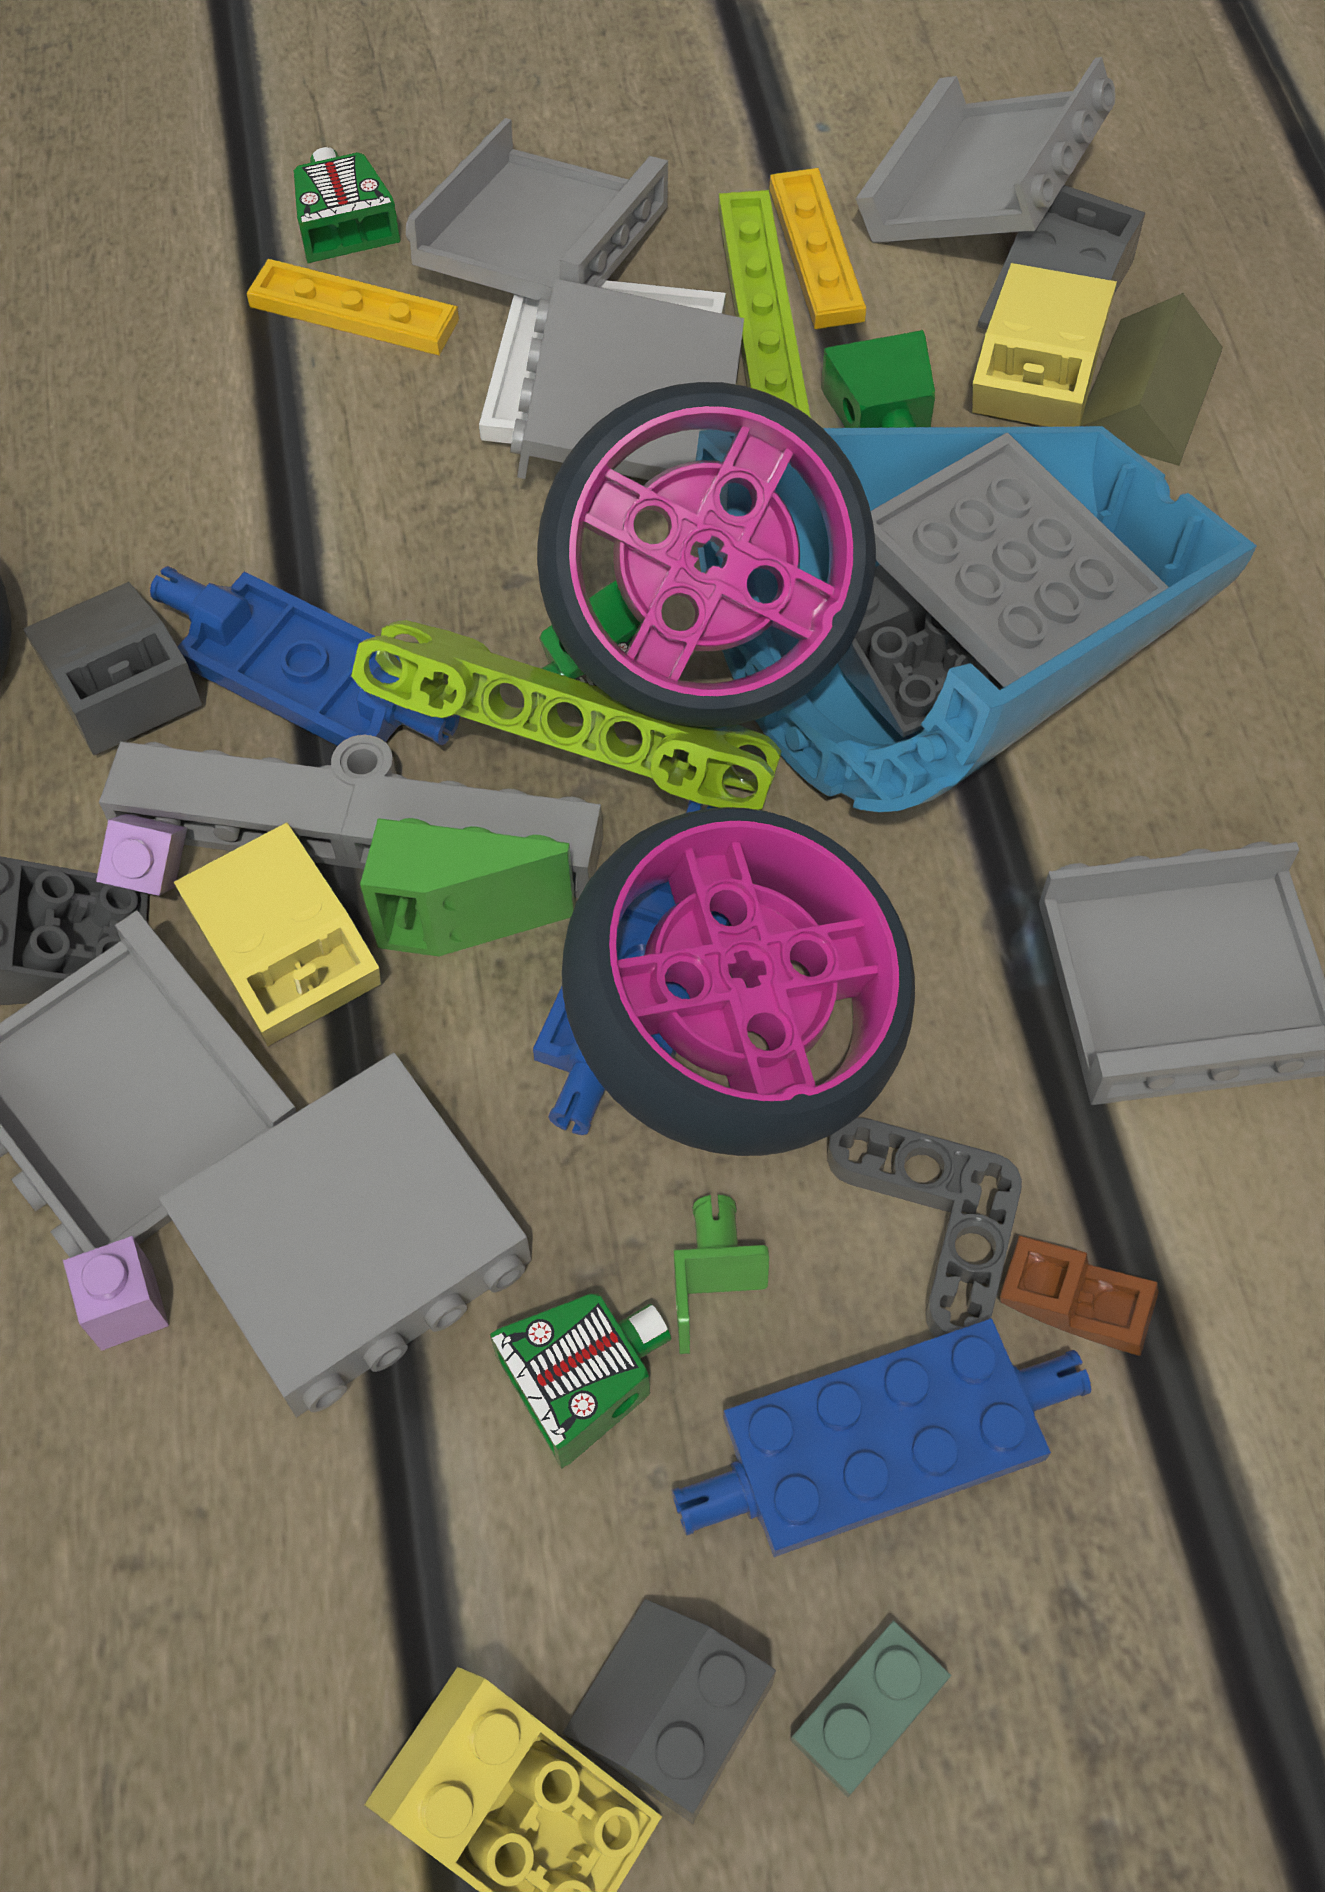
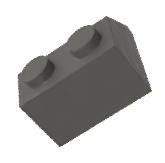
(671, 1706)

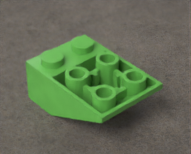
(461, 887)

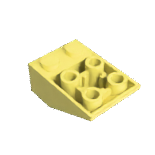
(1042, 347)
(279, 933)
(509, 1798)

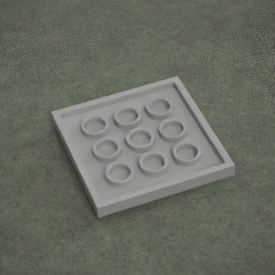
(1008, 559)

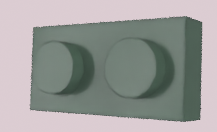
(870, 1708)

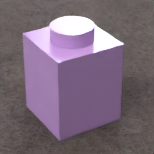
(141, 854)
(115, 1293)

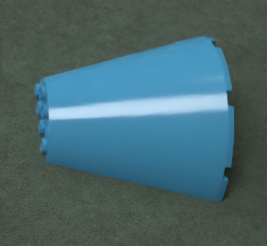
(842, 739)

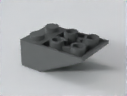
(1076, 237)
(902, 656)
(114, 667)
(54, 924)

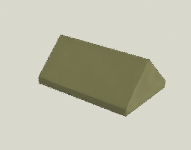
(1155, 379)

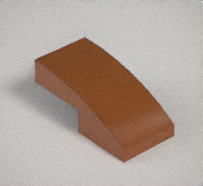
(1079, 1298)

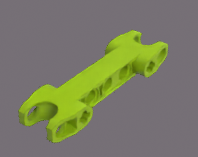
(463, 678)

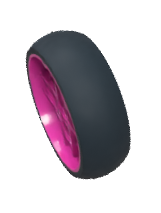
(687, 495)
(807, 907)

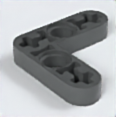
(954, 1192)

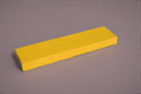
(817, 248)
(353, 306)

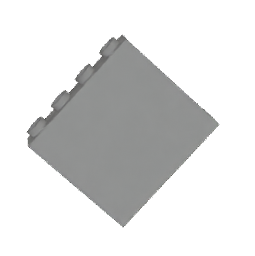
(982, 162)
(533, 219)
(606, 351)
(1187, 972)
(124, 1091)
(347, 1234)

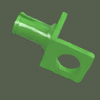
(716, 1263)

